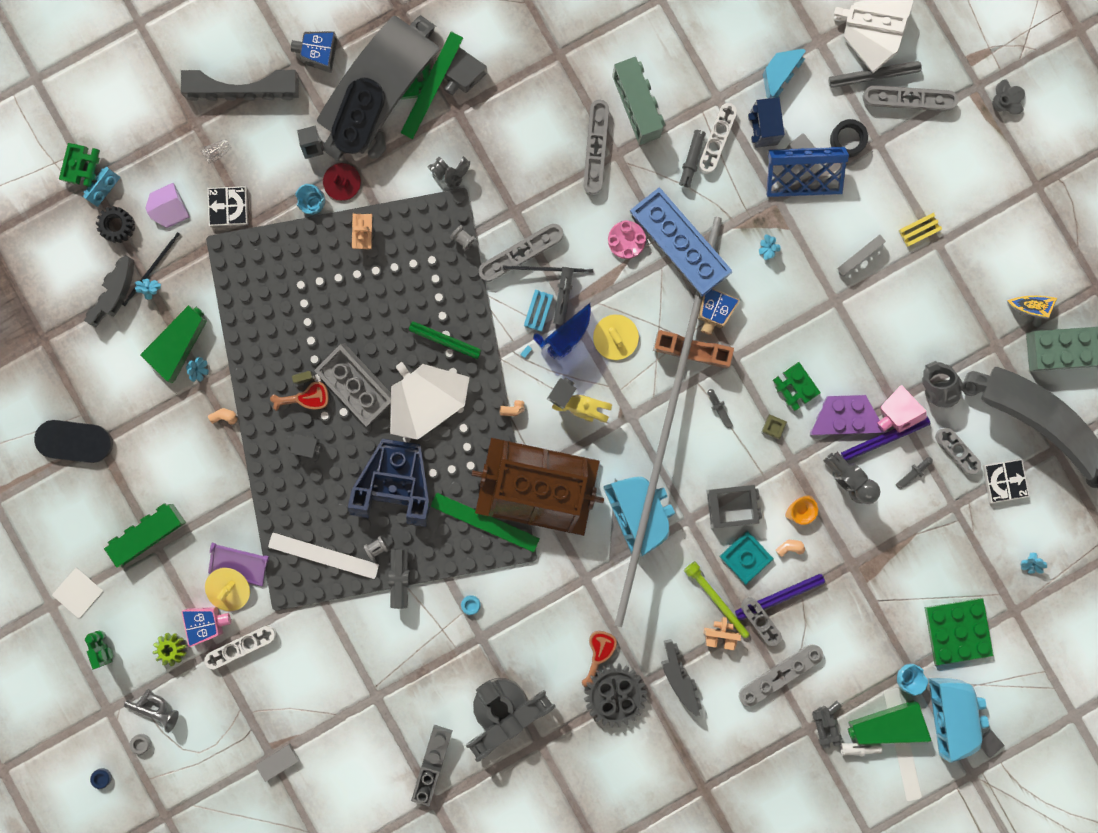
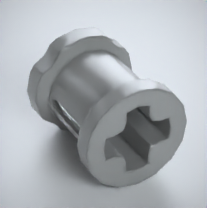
(462, 237)
(376, 548)

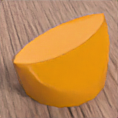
(803, 510)

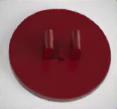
(341, 181)

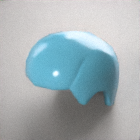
(310, 199)
(912, 679)

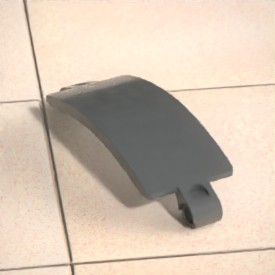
(392, 60)
(1040, 411)

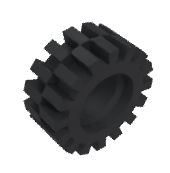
(107, 216)

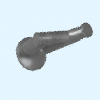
(168, 719)

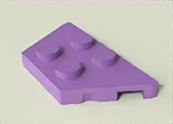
(846, 416)

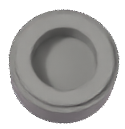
(140, 744)

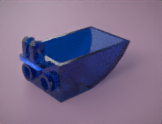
(567, 336)

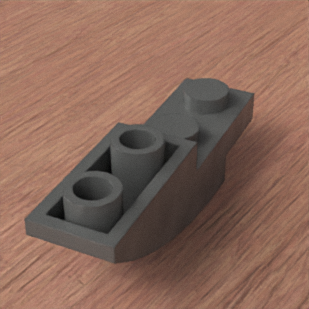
(117, 287)
(681, 685)
(431, 765)

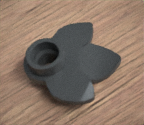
(1008, 98)
(454, 176)

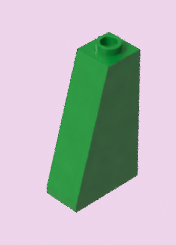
(175, 343)
(893, 725)

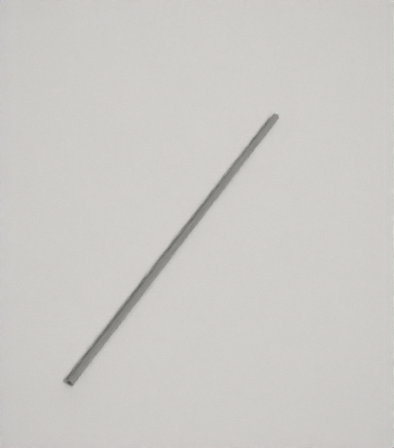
(663, 443)

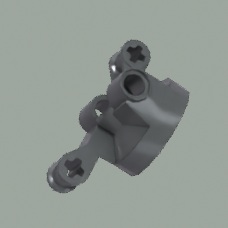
(501, 729)

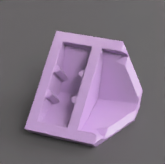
(166, 206)

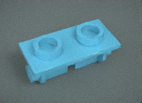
(105, 182)

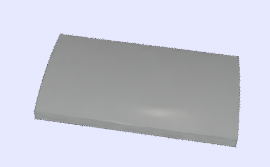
(354, 384)

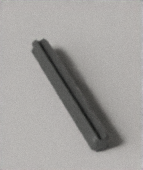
(881, 73)

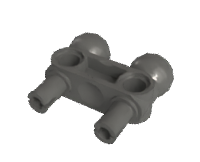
(853, 479)

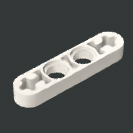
(717, 138)
(240, 647)

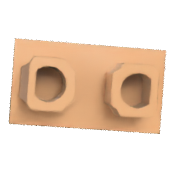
(362, 231)
(713, 634)

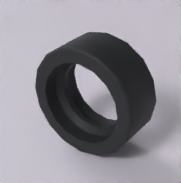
(858, 127)

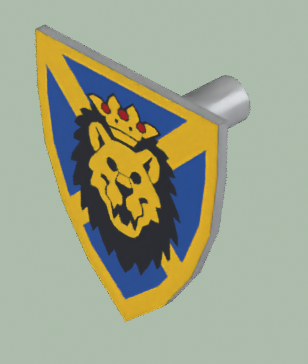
(1034, 306)

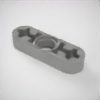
(861, 255)
(966, 451)
(761, 629)

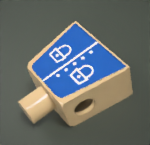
(716, 310)

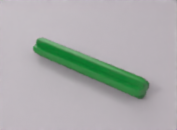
(445, 340)

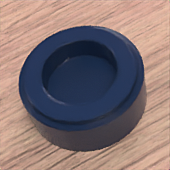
(100, 778)

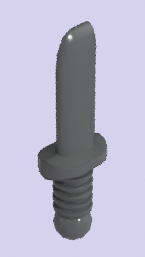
(719, 408)
(914, 473)

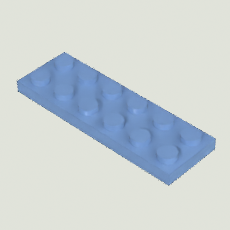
(681, 241)

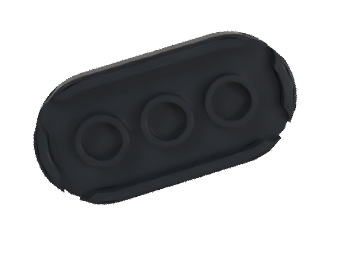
(357, 115)
(73, 441)

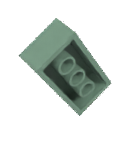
(637, 100)
(1062, 348)

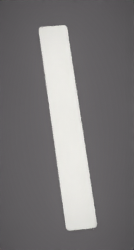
(323, 555)
(904, 754)

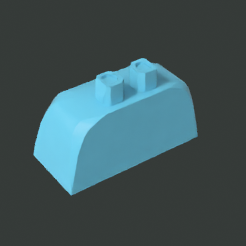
(627, 503)
(957, 718)

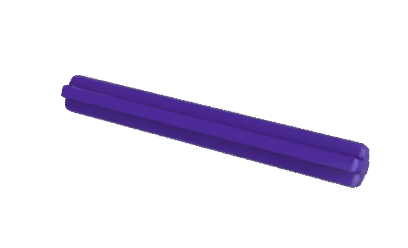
(881, 440)
(785, 594)

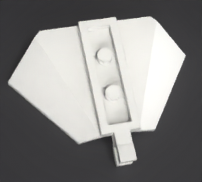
(875, 29)
(425, 399)

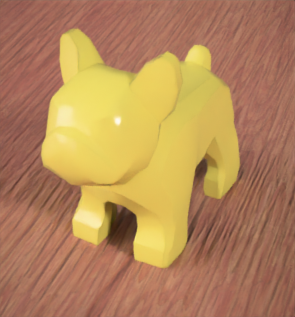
(586, 408)

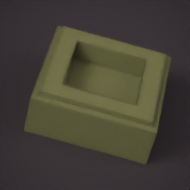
(303, 377)
(774, 426)

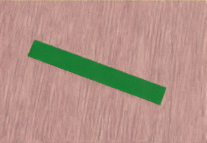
(431, 85)
(485, 522)

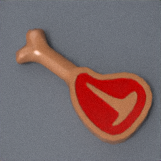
(314, 398)
(603, 646)

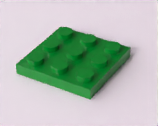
(958, 631)

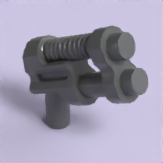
(824, 718)

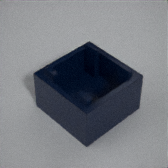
(766, 122)

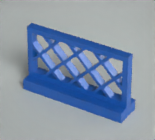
(811, 157)

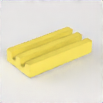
(934, 222)

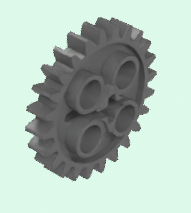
(598, 698)

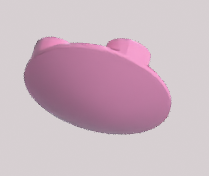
(626, 239)

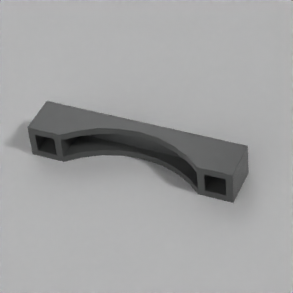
(278, 84)

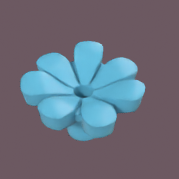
(769, 247)
(147, 288)
(196, 369)
(1033, 563)

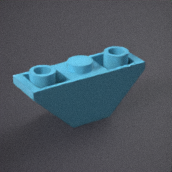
(780, 71)

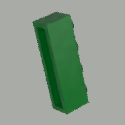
(145, 535)

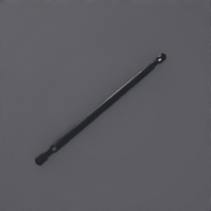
(153, 266)
(544, 268)

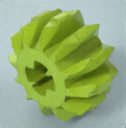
(169, 641)

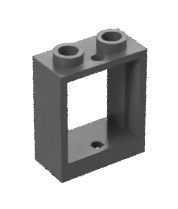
(714, 508)

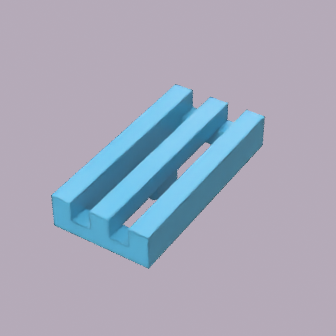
(543, 295)

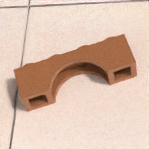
(702, 352)

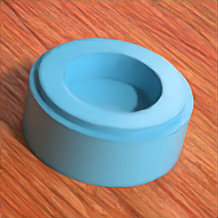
(470, 605)

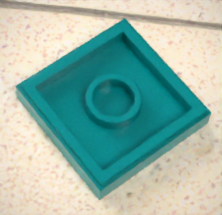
(746, 557)

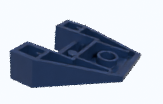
(393, 476)

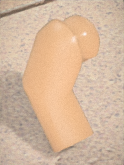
(512, 411)
(224, 414)
(790, 545)

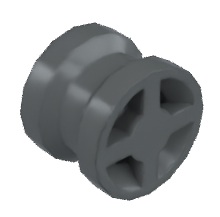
(438, 168)

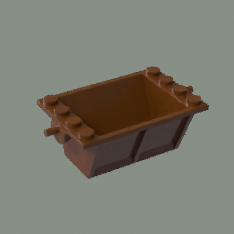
(537, 486)

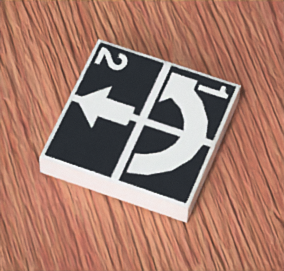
(227, 206)
(1005, 481)

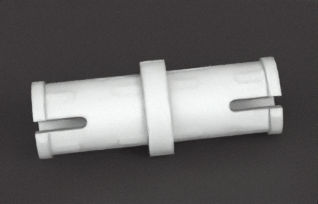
(860, 749)

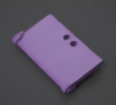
(248, 564)

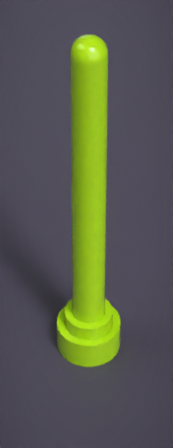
(694, 571)

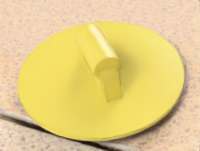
(615, 337)
(227, 589)

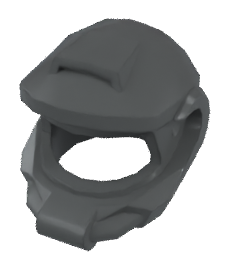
(944, 392)

